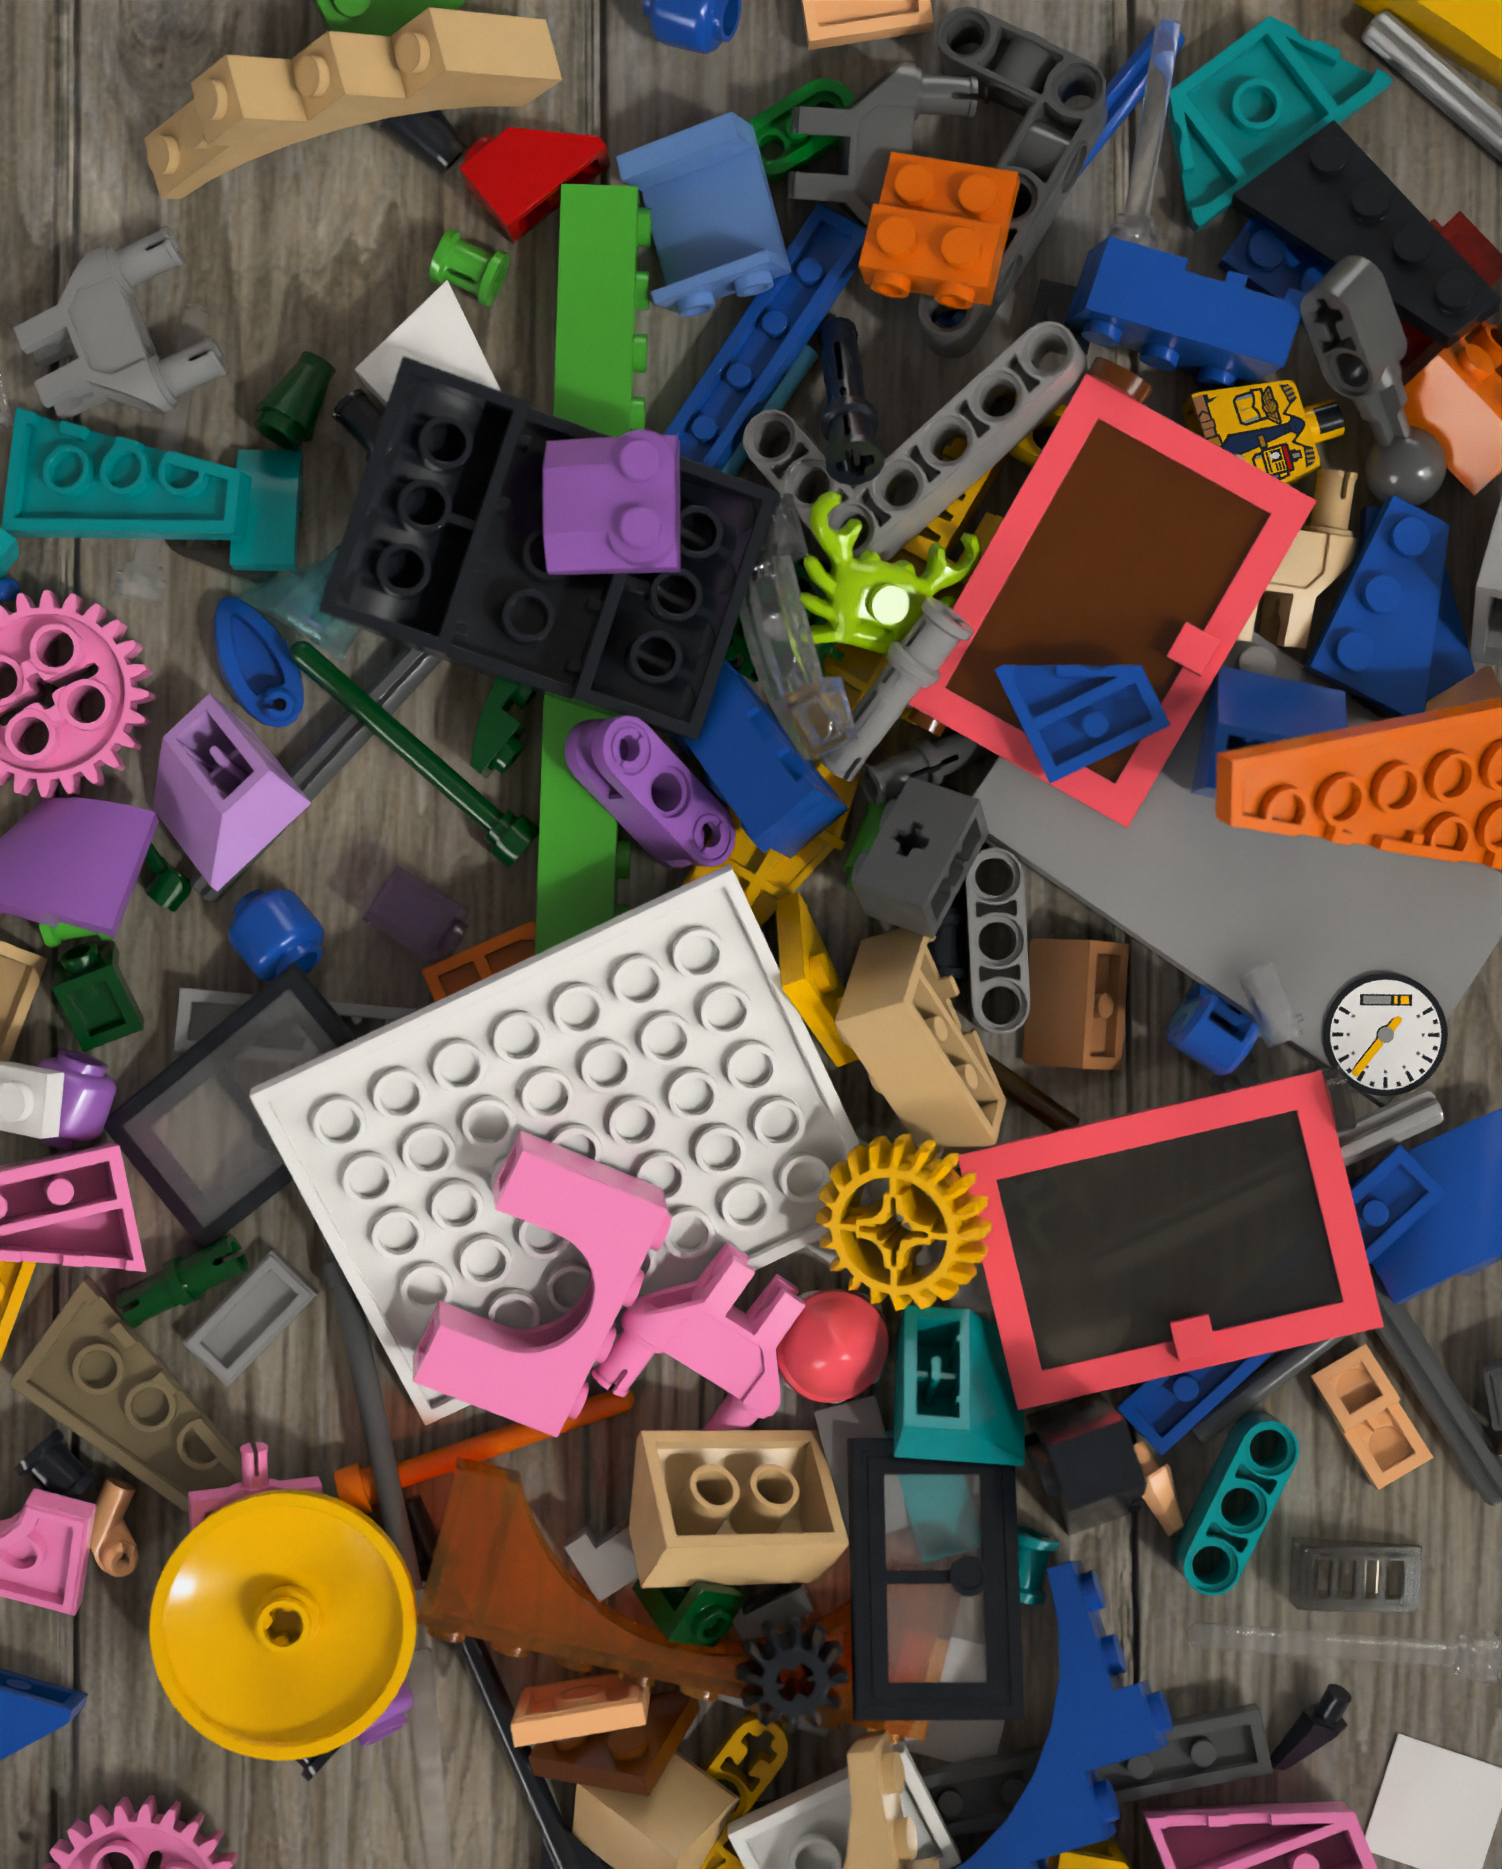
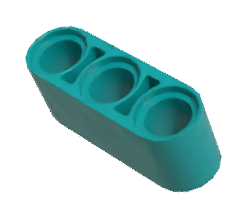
(1239, 1533)

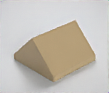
(658, 1831)

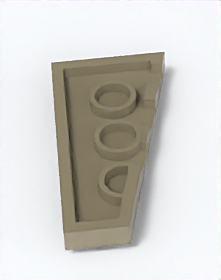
(124, 1401)

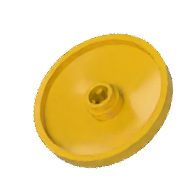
(283, 1624)

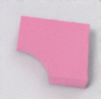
(47, 1551)

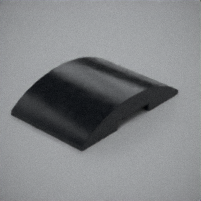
(455, 561)

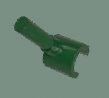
(170, 886)

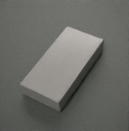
(251, 1317)

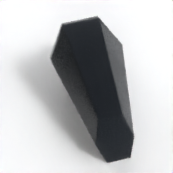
(1313, 1728)

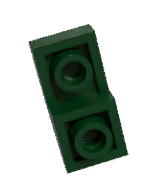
(497, 732)

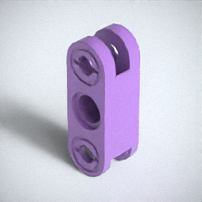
(649, 791)

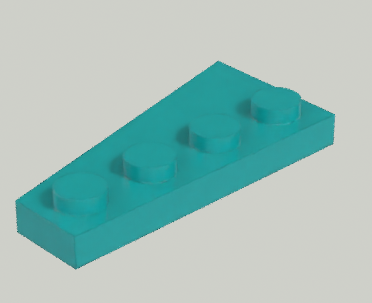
(111, 487)

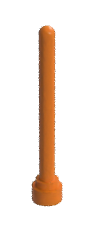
(356, 1482)

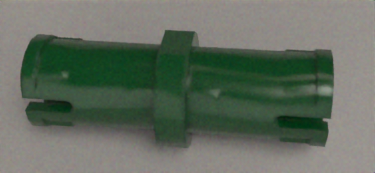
(181, 1281)

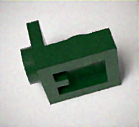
(95, 995)
(692, 1613)

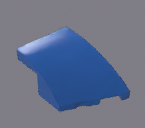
(1464, 1226)

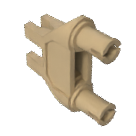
(1309, 565)

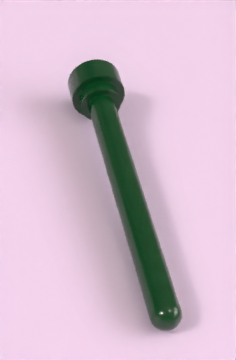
(505, 831)

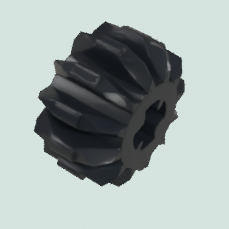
(796, 1695)

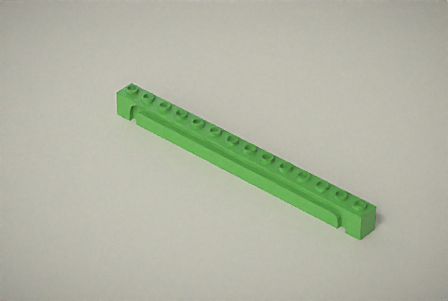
(595, 389)

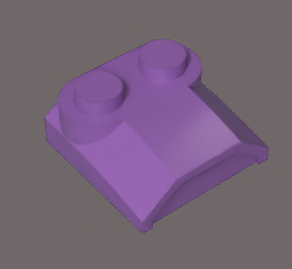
(612, 504)

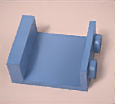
(708, 214)

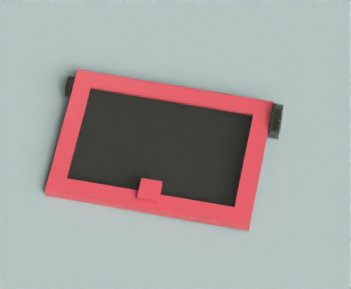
(1174, 1238)

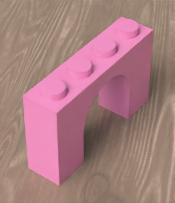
(542, 1370)

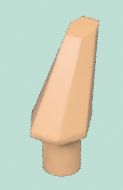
(1160, 1491)

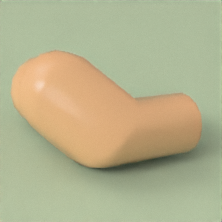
(111, 1539)

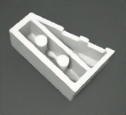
(434, 336)

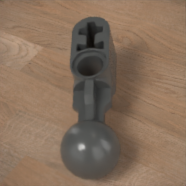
(1359, 355)

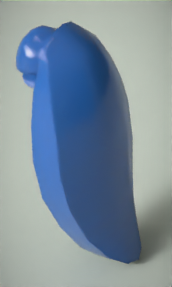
(256, 664)

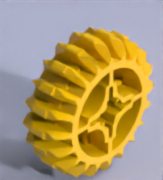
(893, 1265)

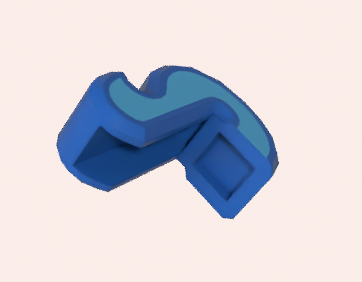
(1211, 1031)

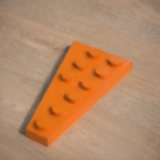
(1392, 784)

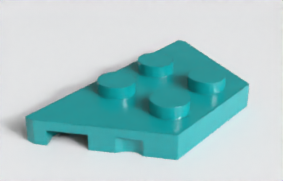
(1256, 108)

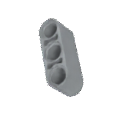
(1013, 969)

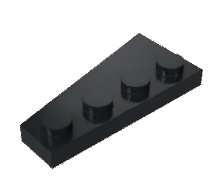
(1343, 205)

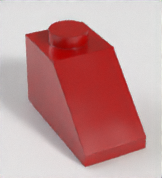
(522, 173)

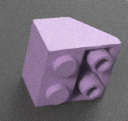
(222, 791)

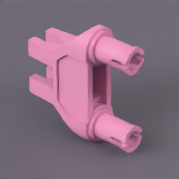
(711, 1337)

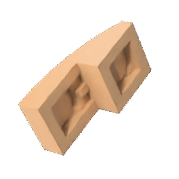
(1371, 1417)

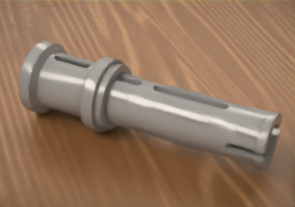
(910, 666)

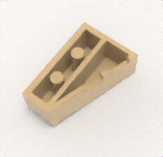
(914, 1045)

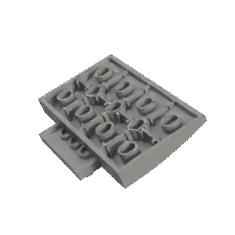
(1243, 897)

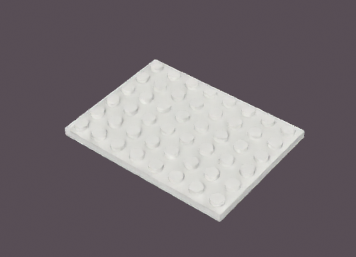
(629, 1044)

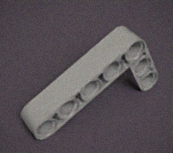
(921, 455)

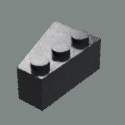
(1085, 1461)

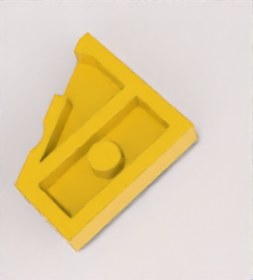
(810, 976)

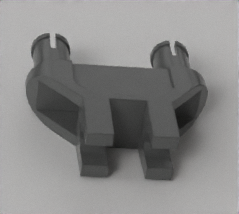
(872, 128)

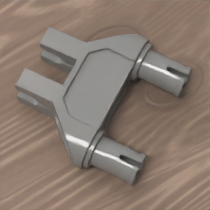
(108, 333)

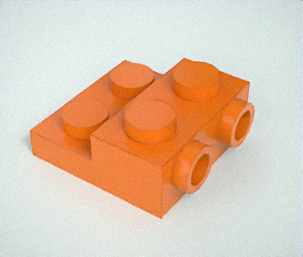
(939, 230)

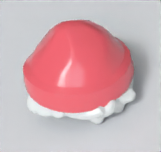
(834, 1346)

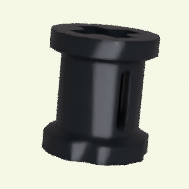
(56, 1468)

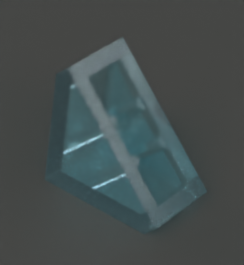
(295, 604)

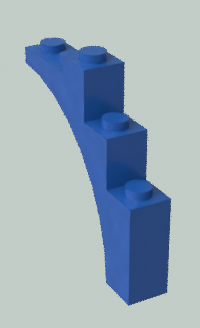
(1091, 1728)

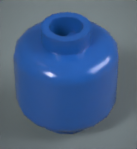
(693, 24)
(274, 932)

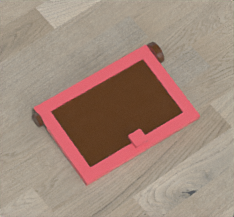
(1115, 554)

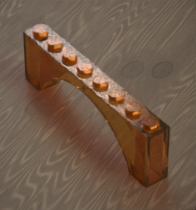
(506, 1586)

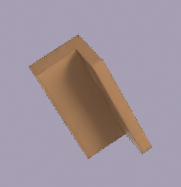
(1076, 1003)

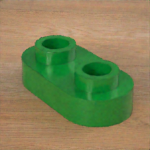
(798, 149)

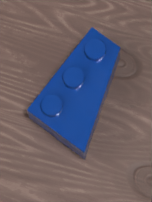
(1180, 317)
(760, 770)

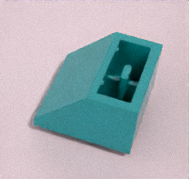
(954, 1390)

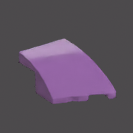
(74, 862)

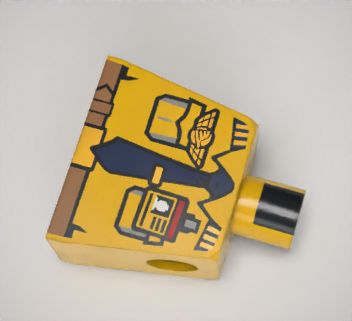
(1266, 426)

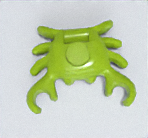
(868, 598)

